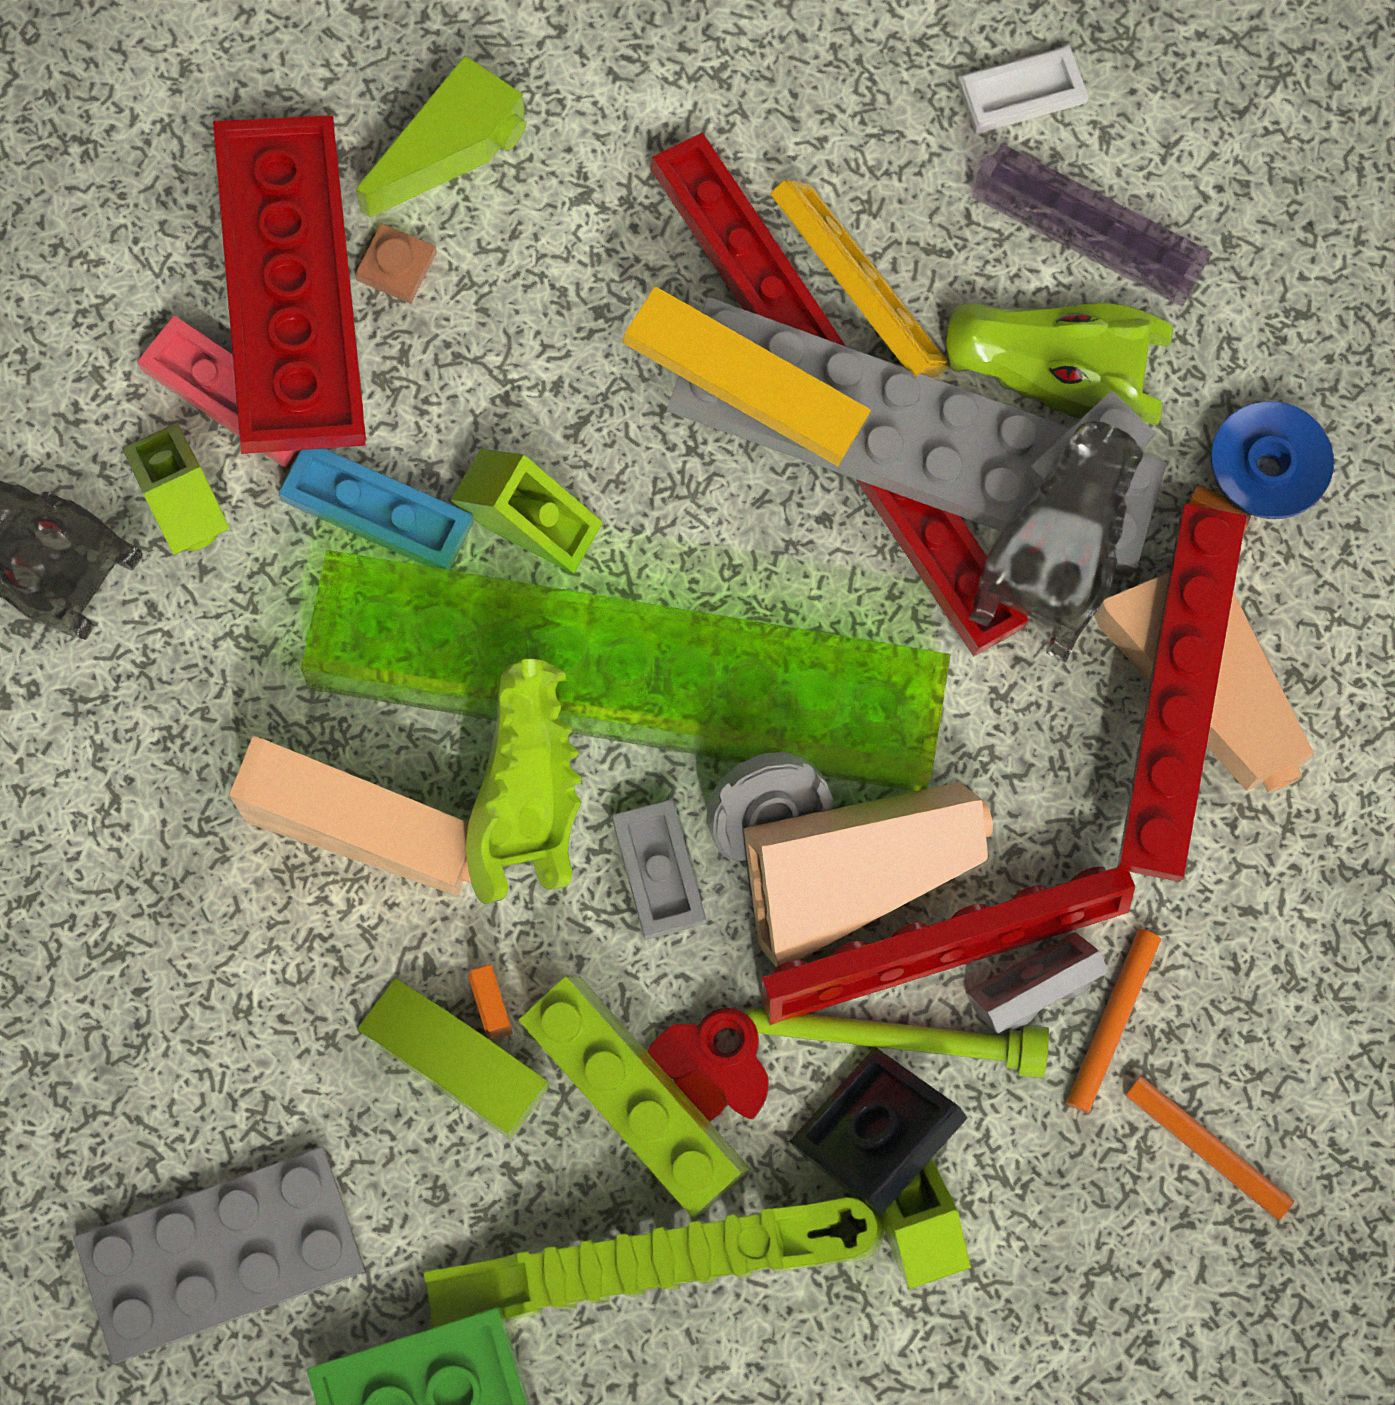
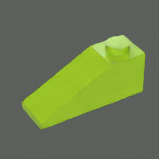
(448, 137)

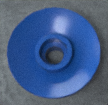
(1281, 434)

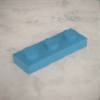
(376, 508)

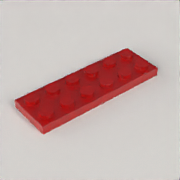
(288, 285)

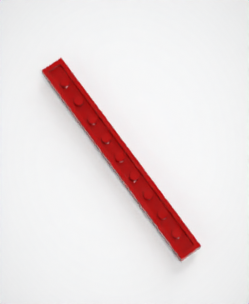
(769, 286)

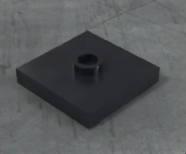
(878, 1130)

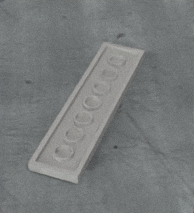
(920, 433)

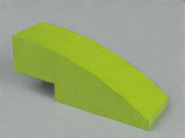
(454, 1058)

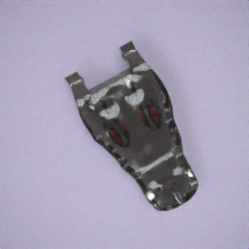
(1062, 544)
(55, 558)

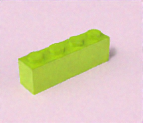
(634, 1095)

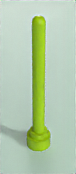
(1019, 1050)

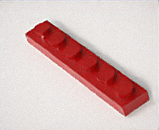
(1181, 693)
(925, 950)

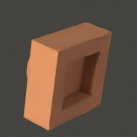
(396, 263)

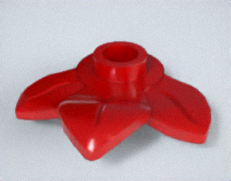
(711, 1076)

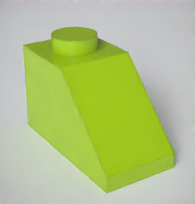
(176, 489)
(527, 507)
(926, 1230)

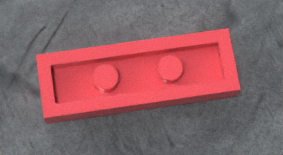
(199, 374)

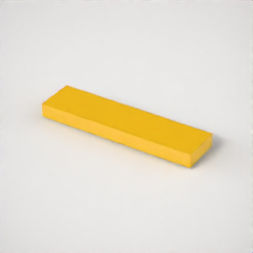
(860, 278)
(746, 376)

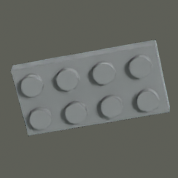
(218, 1255)

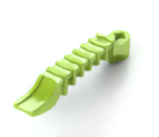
(664, 1259)

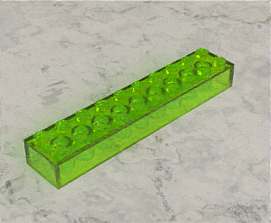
(629, 669)

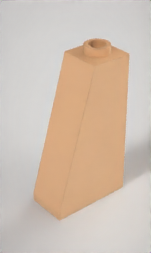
(1251, 718)
(350, 817)
(857, 862)

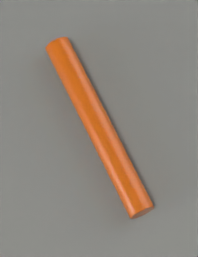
(1113, 1021)
(1210, 1148)

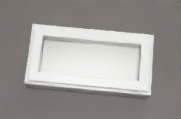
(1022, 89)

